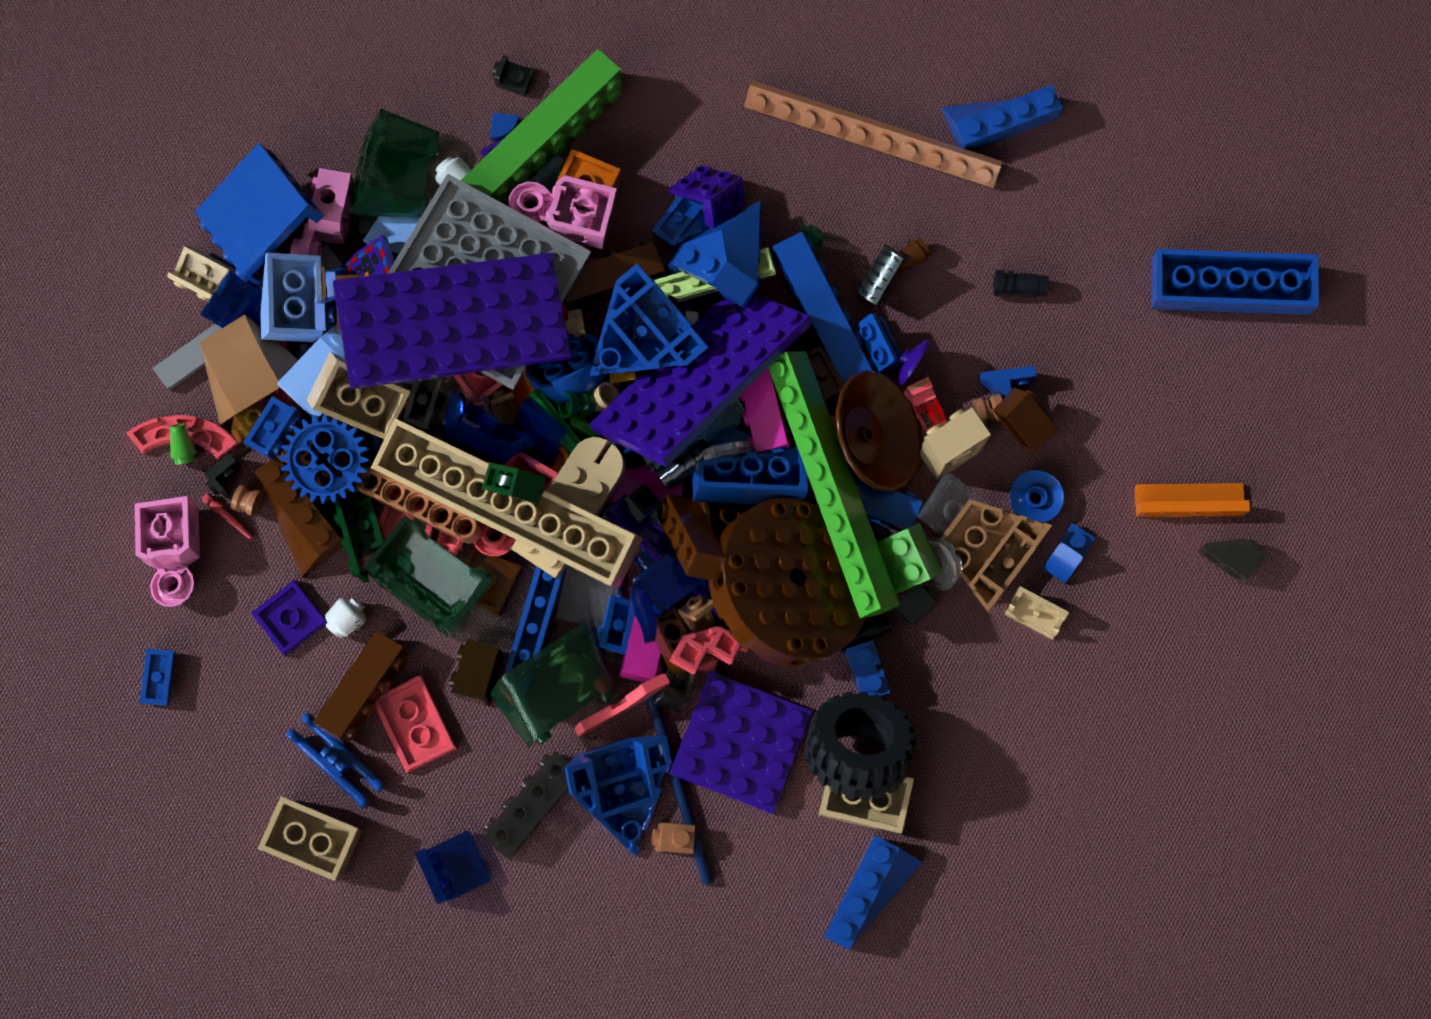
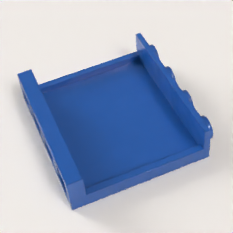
(255, 211)

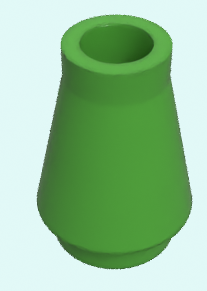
(181, 445)

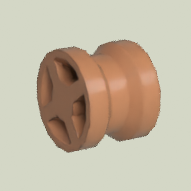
(246, 500)

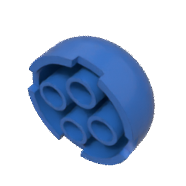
(554, 378)

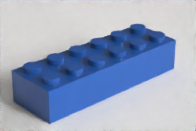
(1234, 281)

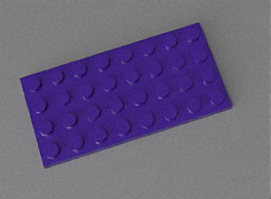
(450, 320)
(677, 403)

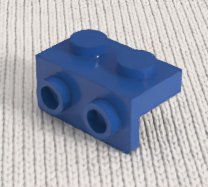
(879, 342)
(272, 427)

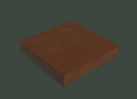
(503, 576)

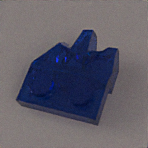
(233, 300)

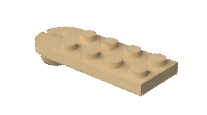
(584, 485)

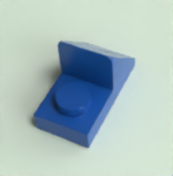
(1001, 380)
(1068, 553)
(616, 626)

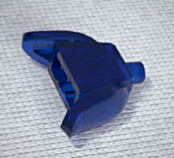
(482, 433)
(659, 589)

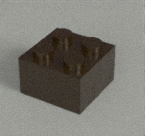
(476, 671)

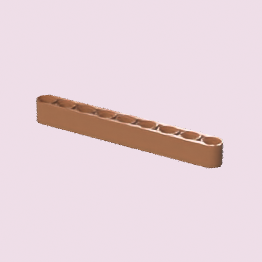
(407, 500)

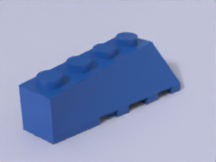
(993, 121)
(751, 478)
(873, 885)

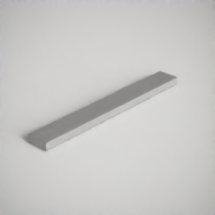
(190, 358)

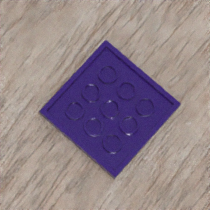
(740, 742)

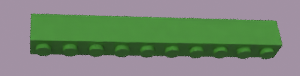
(833, 484)

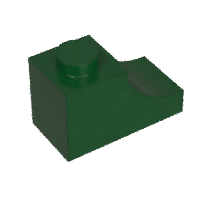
(514, 483)

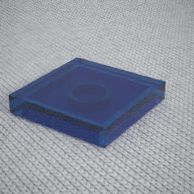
(544, 428)

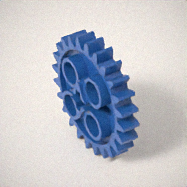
(308, 476)

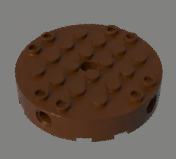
(784, 585)

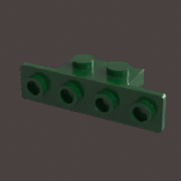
(360, 531)

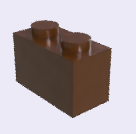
(1025, 419)

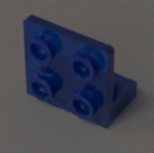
(453, 868)

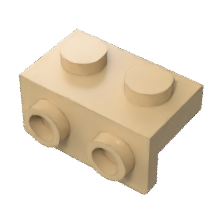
(198, 272)

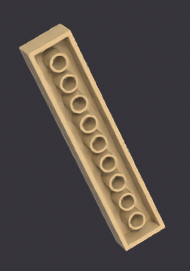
(551, 526)

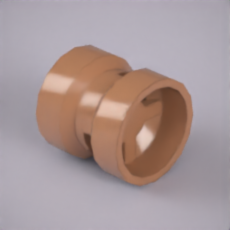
(985, 408)

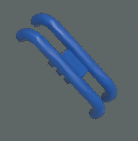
(336, 761)

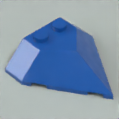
(724, 256)
(644, 329)
(621, 784)

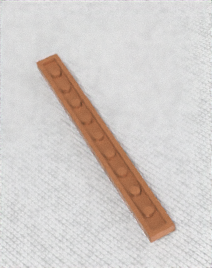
(873, 134)

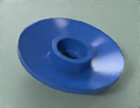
(1044, 486)

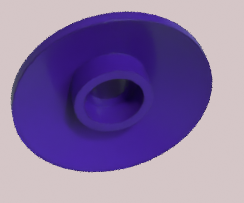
(910, 359)

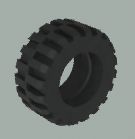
(854, 772)

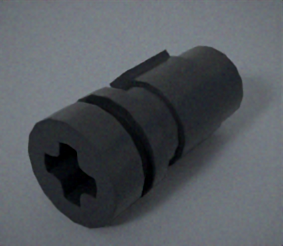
(1019, 284)
(683, 466)

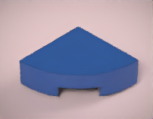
(502, 125)

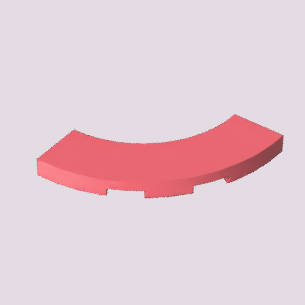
(202, 433)
(631, 700)

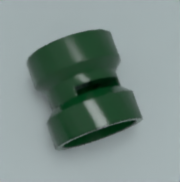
(579, 404)

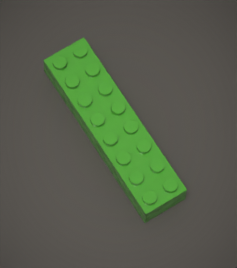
(548, 128)

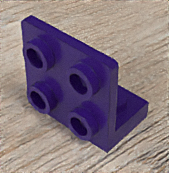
(717, 190)

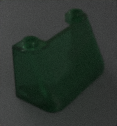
(394, 168)
(427, 577)
(554, 685)

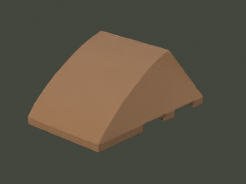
(243, 366)
(993, 547)

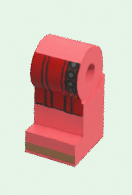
(925, 404)

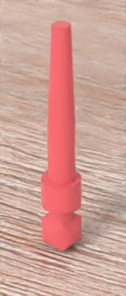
(218, 508)

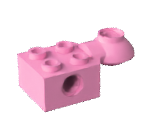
(333, 198)
(574, 209)
(170, 543)

